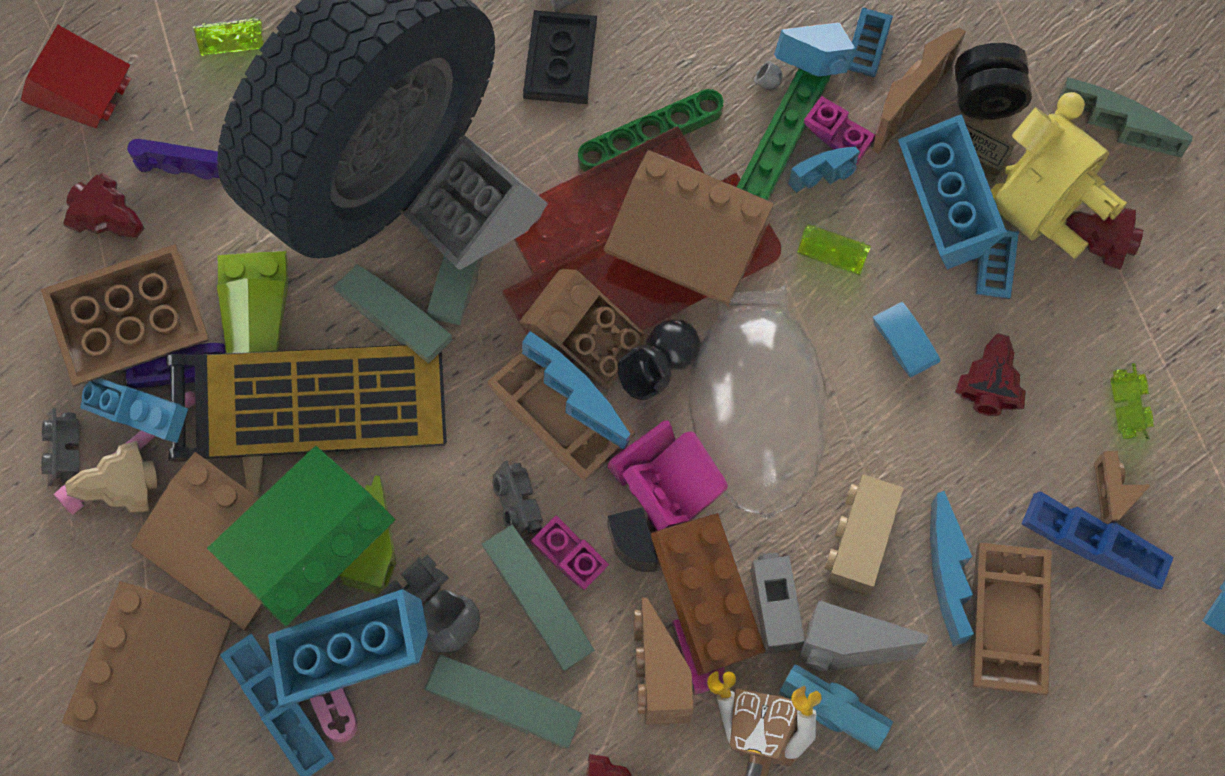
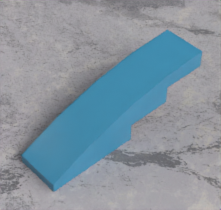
(584, 400)
(948, 557)
(286, 724)

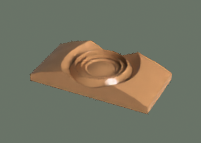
(916, 85)
(543, 410)
(1011, 619)

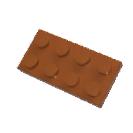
(707, 593)

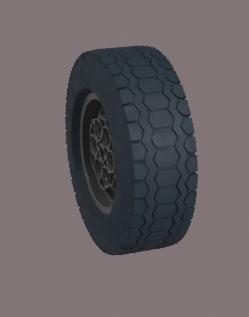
(352, 115)

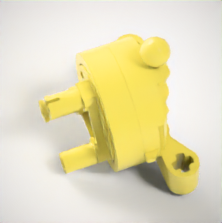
(1055, 177)

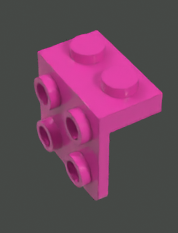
(676, 483)

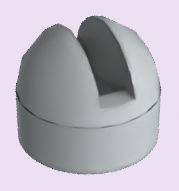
(768, 76)

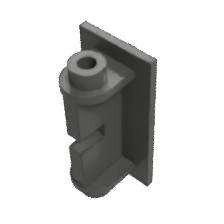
(60, 433)
(510, 485)
(422, 579)

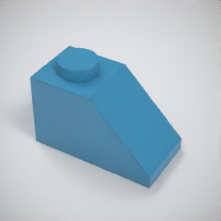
(816, 49)

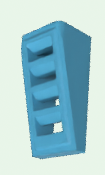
(877, 20)
(1009, 253)

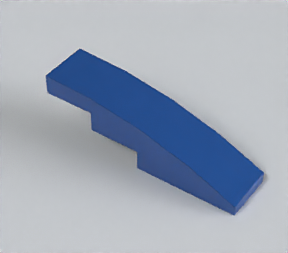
(1097, 541)

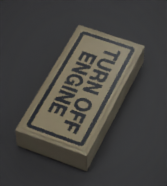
(989, 149)

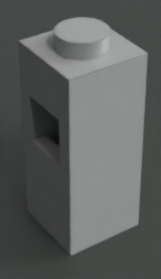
(777, 603)

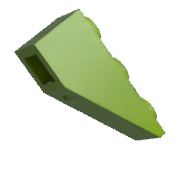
(376, 565)

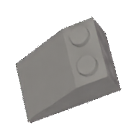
(849, 639)

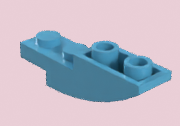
(134, 408)

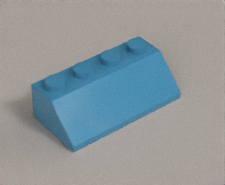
(953, 191)
(347, 646)

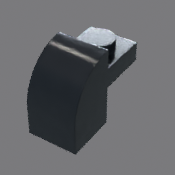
(633, 540)

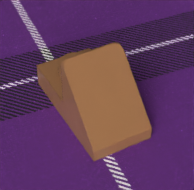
(1113, 496)

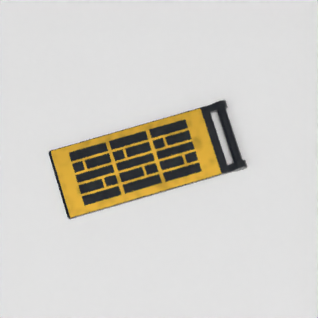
(310, 399)

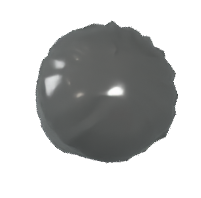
(450, 621)

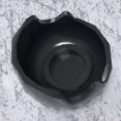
(677, 341)
(644, 372)

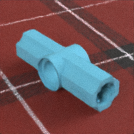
(840, 708)

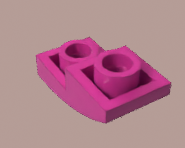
(835, 129)
(569, 553)

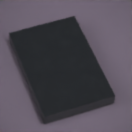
(560, 57)

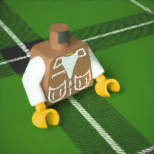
(764, 724)

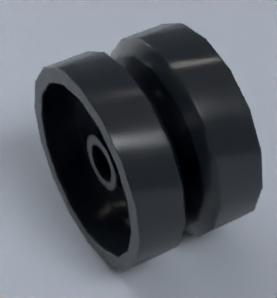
(993, 81)

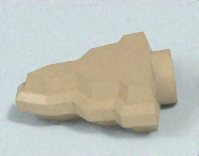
(118, 480)

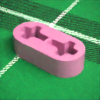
(326, 719)

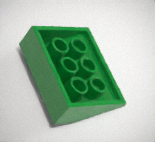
(301, 535)

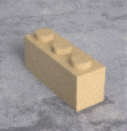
(863, 534)

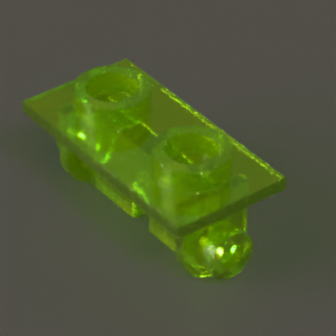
(229, 36)
(833, 249)
(1135, 416)

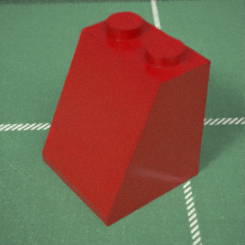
(75, 79)

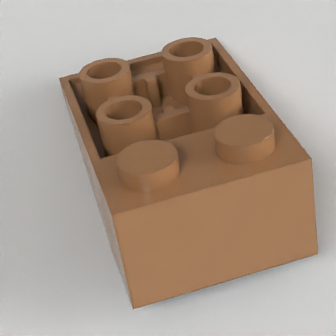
(583, 326)
(667, 679)

